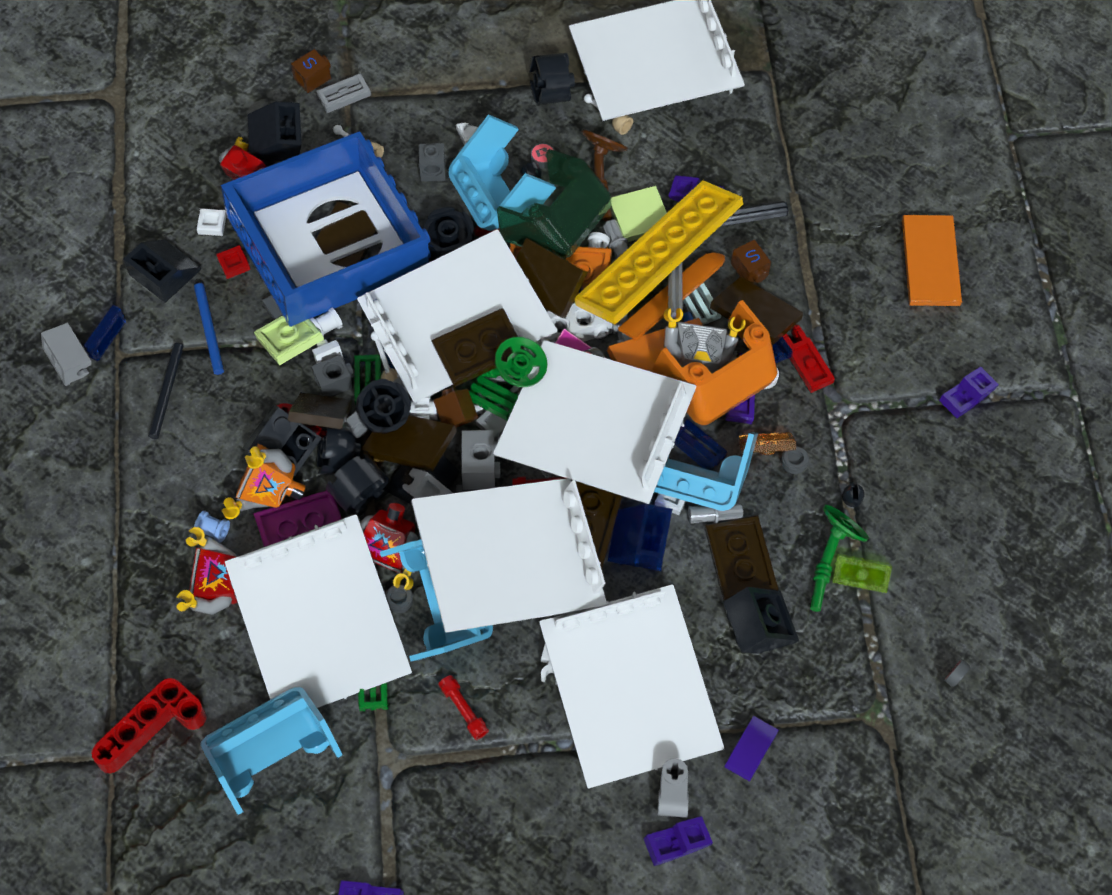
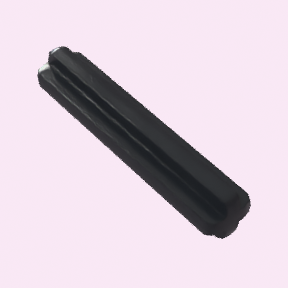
(757, 213)

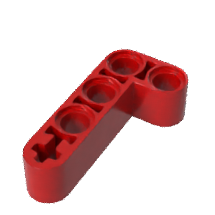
(146, 729)

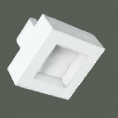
(326, 351)

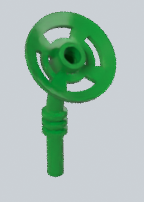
(519, 362)
(841, 528)

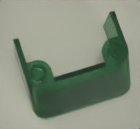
(569, 217)

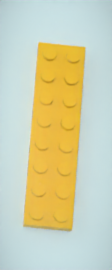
(658, 252)

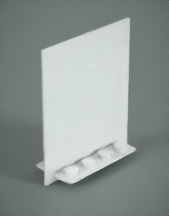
(655, 57)
(446, 297)
(597, 422)
(509, 553)
(318, 614)
(631, 686)

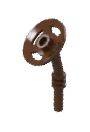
(601, 148)

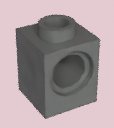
(432, 162)
(333, 386)

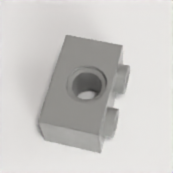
(479, 460)

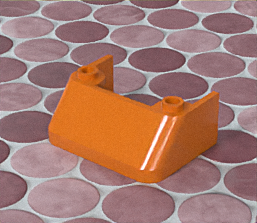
(734, 382)

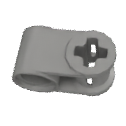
(673, 793)

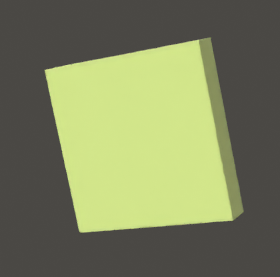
(637, 211)
(285, 341)

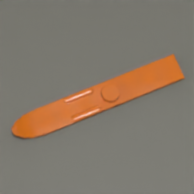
(654, 310)

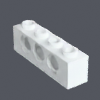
(596, 326)

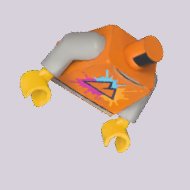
(264, 482)

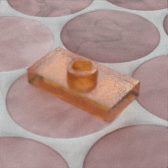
(770, 442)

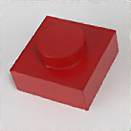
(233, 262)

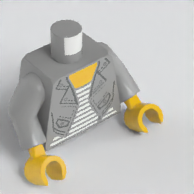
(700, 343)

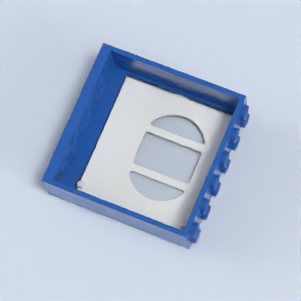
(284, 199)

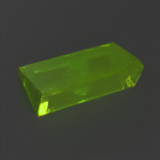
(862, 573)

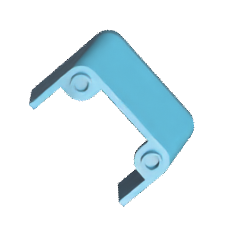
(478, 175)
(704, 486)
(435, 637)
(264, 738)

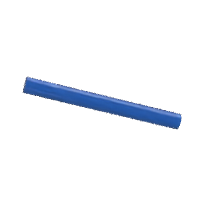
(208, 328)

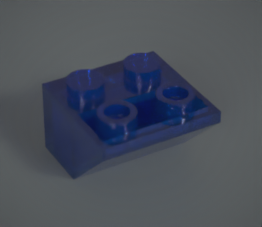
(640, 536)

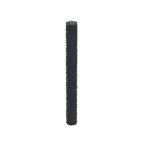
(166, 390)

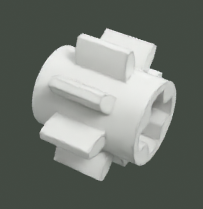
(424, 409)

